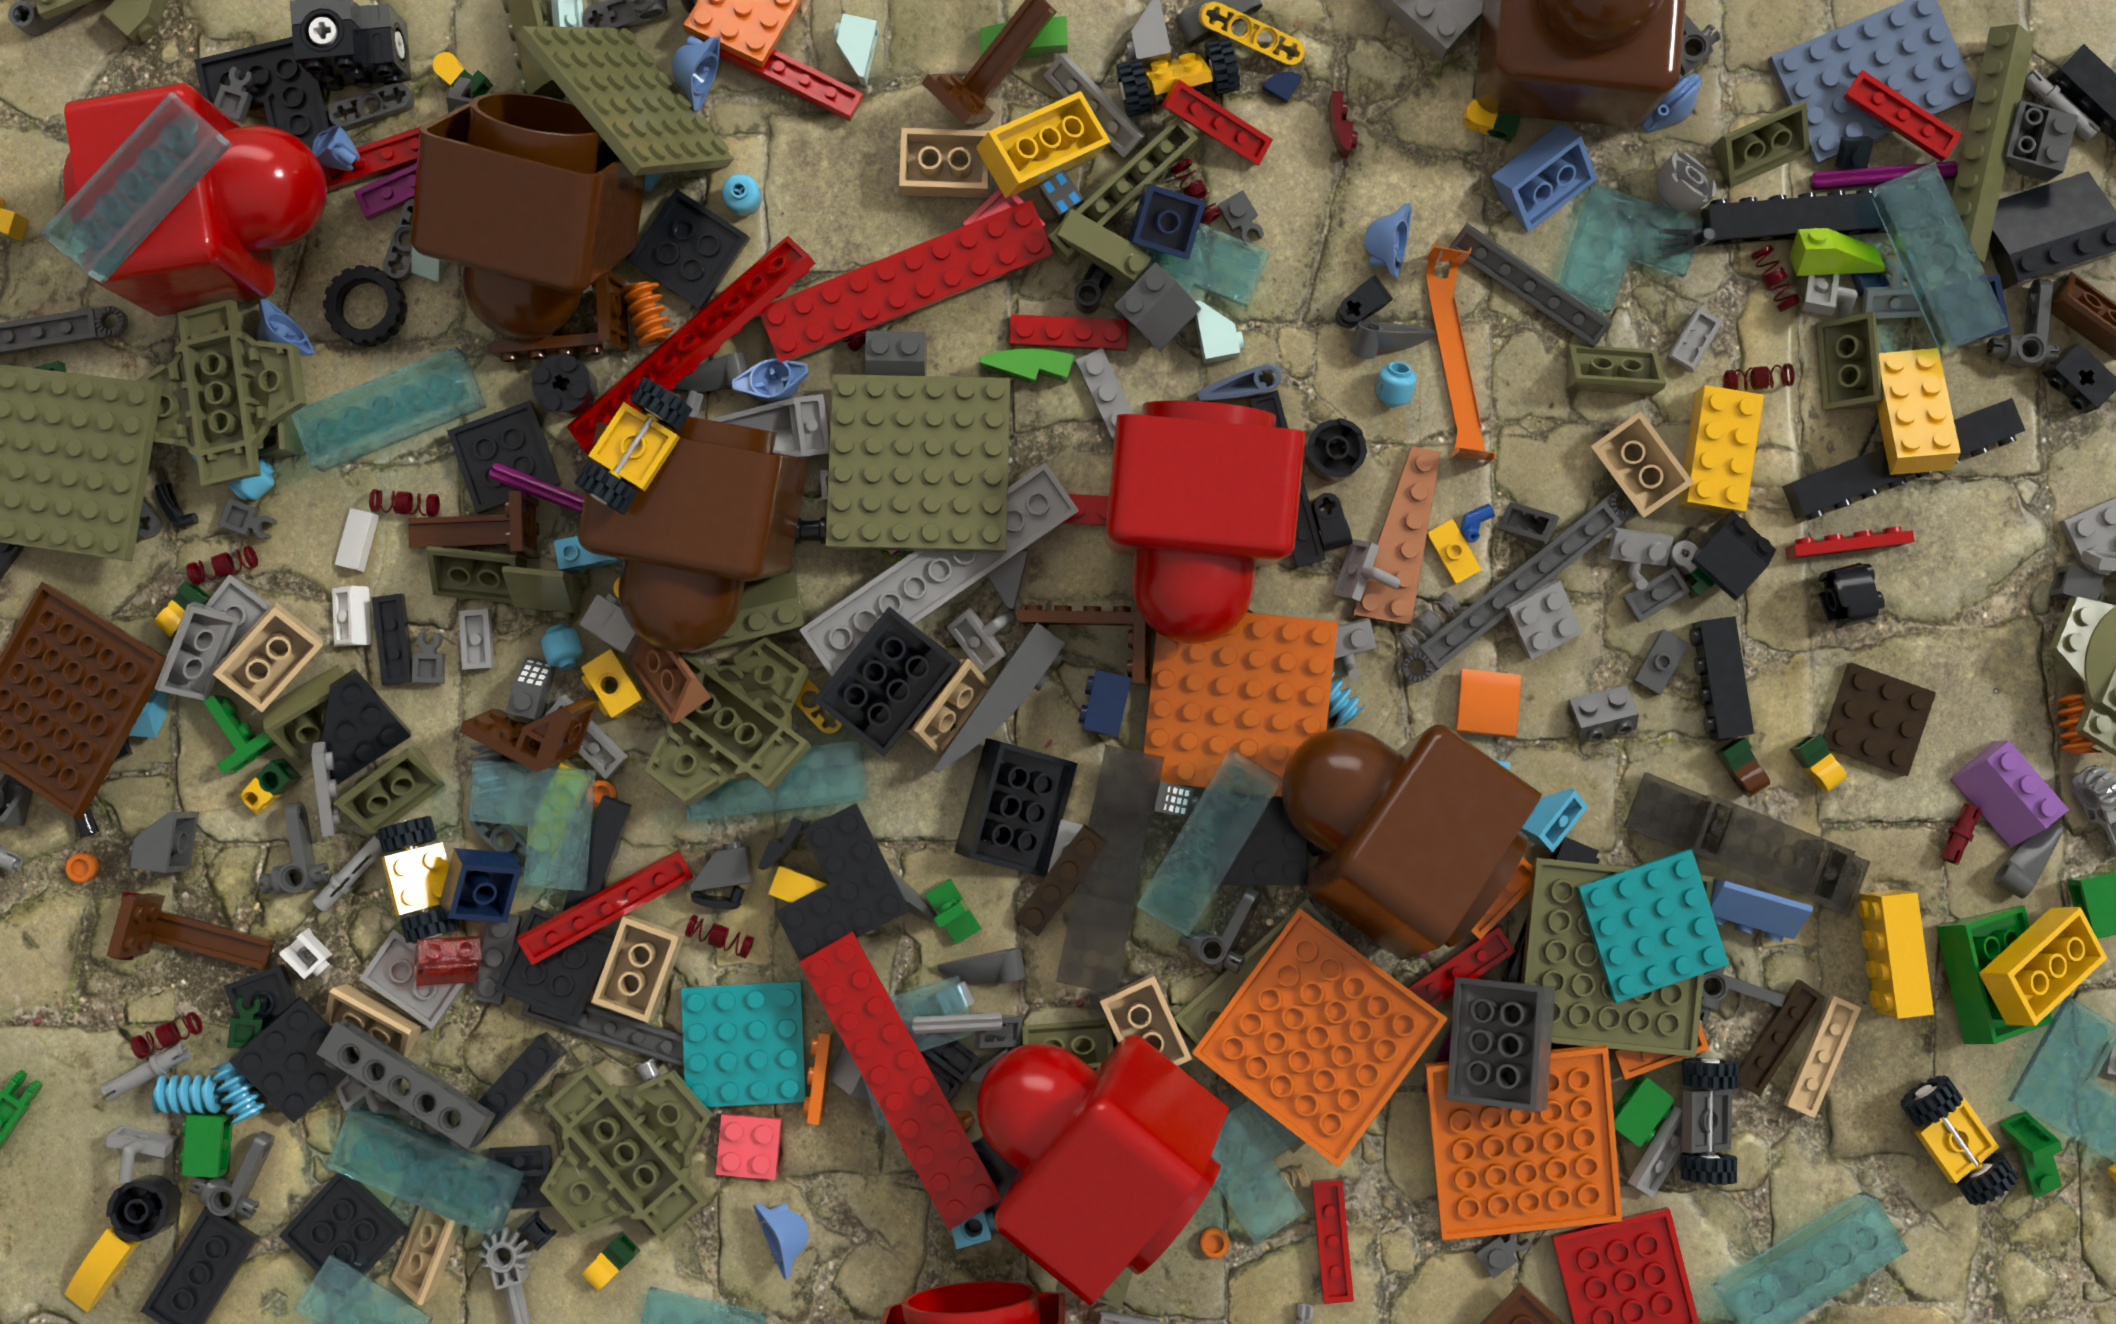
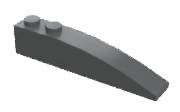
(1010, 688)

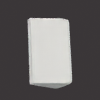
(357, 539)
(351, 616)

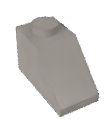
(1149, 36)

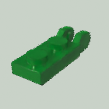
(13, 1106)

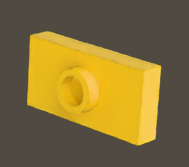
(1453, 551)

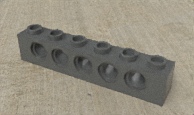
(473, 1116)

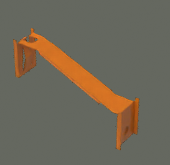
(1453, 354)

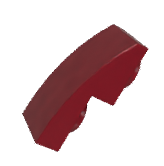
(1342, 131)

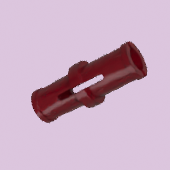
(1961, 834)

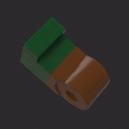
(1743, 767)

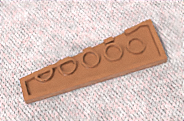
(1403, 541)

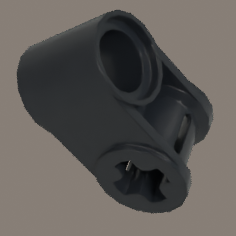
(1365, 300)
(1332, 528)

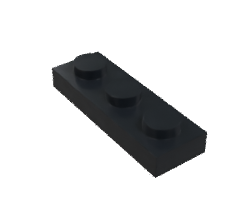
(392, 639)

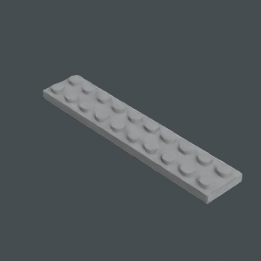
(933, 578)

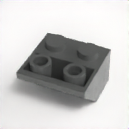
(2040, 140)

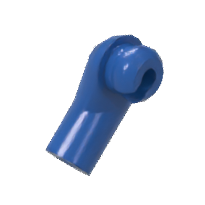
(1472, 520)

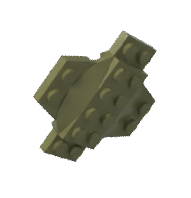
(224, 392)
(2088, 651)
(738, 730)
(626, 1152)

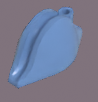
(696, 68)
(1676, 105)
(335, 149)
(1388, 239)
(280, 328)
(771, 380)
(785, 1234)

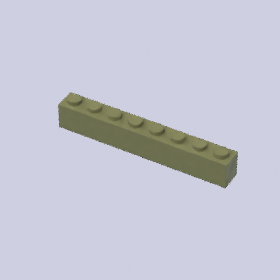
(1988, 131)

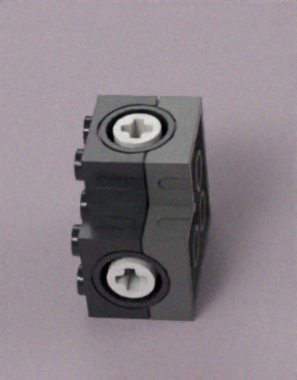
(350, 43)

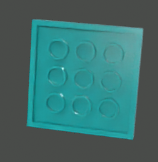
(1652, 925)
(744, 1043)

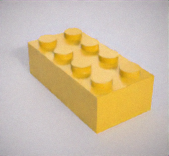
(1042, 144)
(1916, 413)
(1721, 449)
(1895, 953)
(2043, 966)

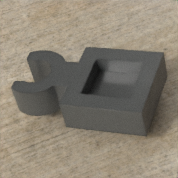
(234, 99)
(1239, 214)
(243, 518)
(429, 665)
(1498, 1253)

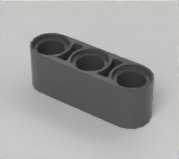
(1196, 33)

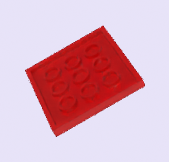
(1626, 1272)

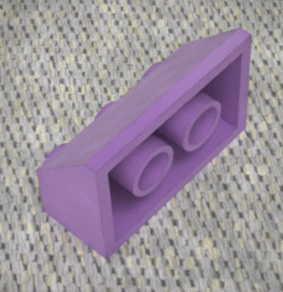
(2009, 793)

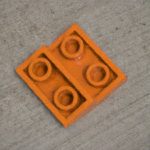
(1488, 703)

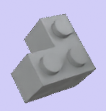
(608, 622)

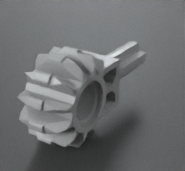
(2097, 794)
(509, 1273)

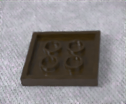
(1878, 719)

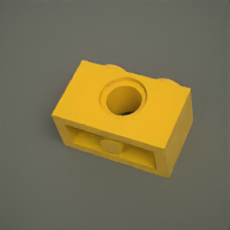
(628, 692)

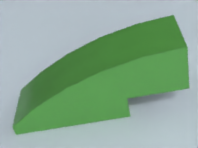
(1050, 40)
(1029, 363)

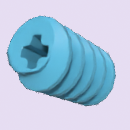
(1340, 705)
(239, 1093)
(187, 1096)

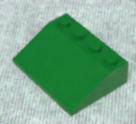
(1966, 950)

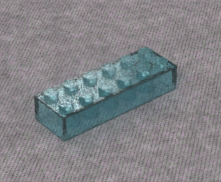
(136, 188)
(1938, 259)
(388, 409)
(821, 777)
(1209, 842)
(425, 1170)
(1812, 1264)

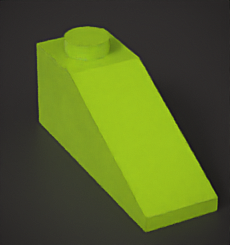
(1830, 252)

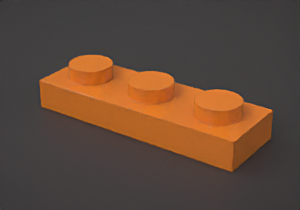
(1514, 890)
(1636, 1063)
(818, 1076)

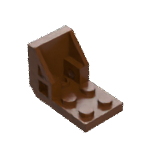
(537, 743)

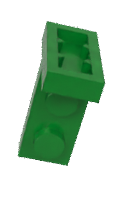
(239, 735)
(952, 911)
(2035, 1152)

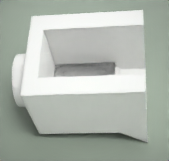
(306, 955)

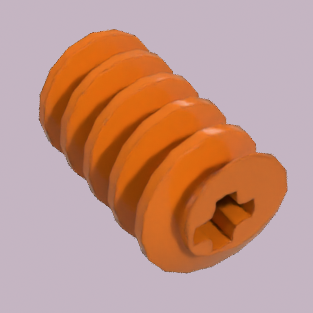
(646, 313)
(2073, 712)

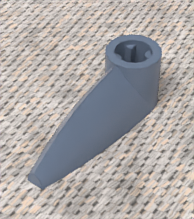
(1242, 384)

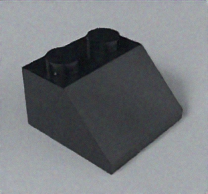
(1733, 554)

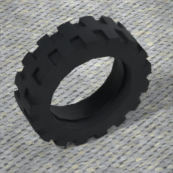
(342, 286)

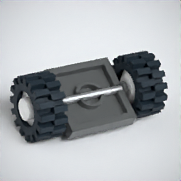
(1708, 1121)

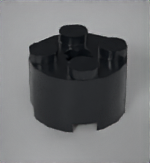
(550, 376)
(1347, 437)
(1850, 595)
(144, 1207)

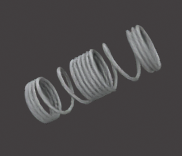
(1428, 621)

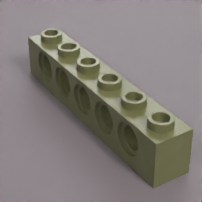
(1126, 185)

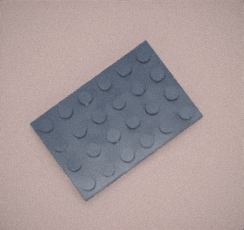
(1900, 46)

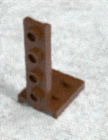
(968, 96)
(609, 317)
(515, 529)
(1138, 638)
(143, 921)

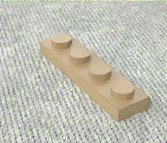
(1822, 1056)

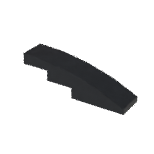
(604, 845)

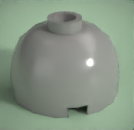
(1683, 184)

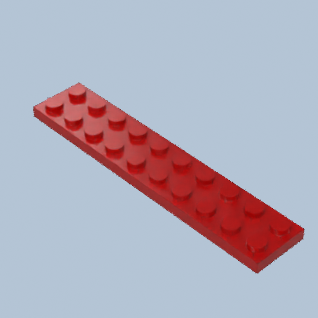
(906, 281)
(701, 334)
(901, 1080)

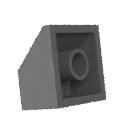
(1157, 307)
(896, 353)
(166, 844)

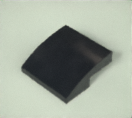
(779, 849)
(951, 1065)
(536, 1165)

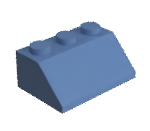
(1545, 176)
(1757, 910)

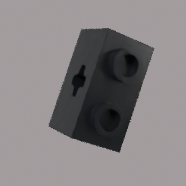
(2081, 378)

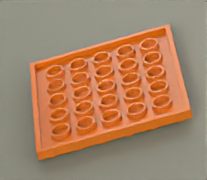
(1247, 691)
(1319, 1037)
(1527, 1168)

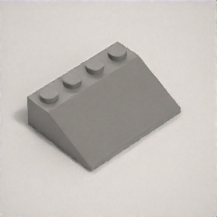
(1435, 22)

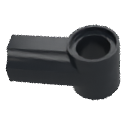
(1095, 282)

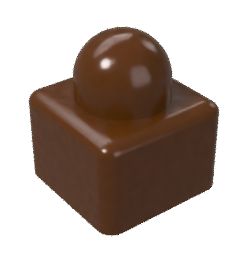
(1579, 58)
(525, 206)
(700, 530)
(1408, 834)

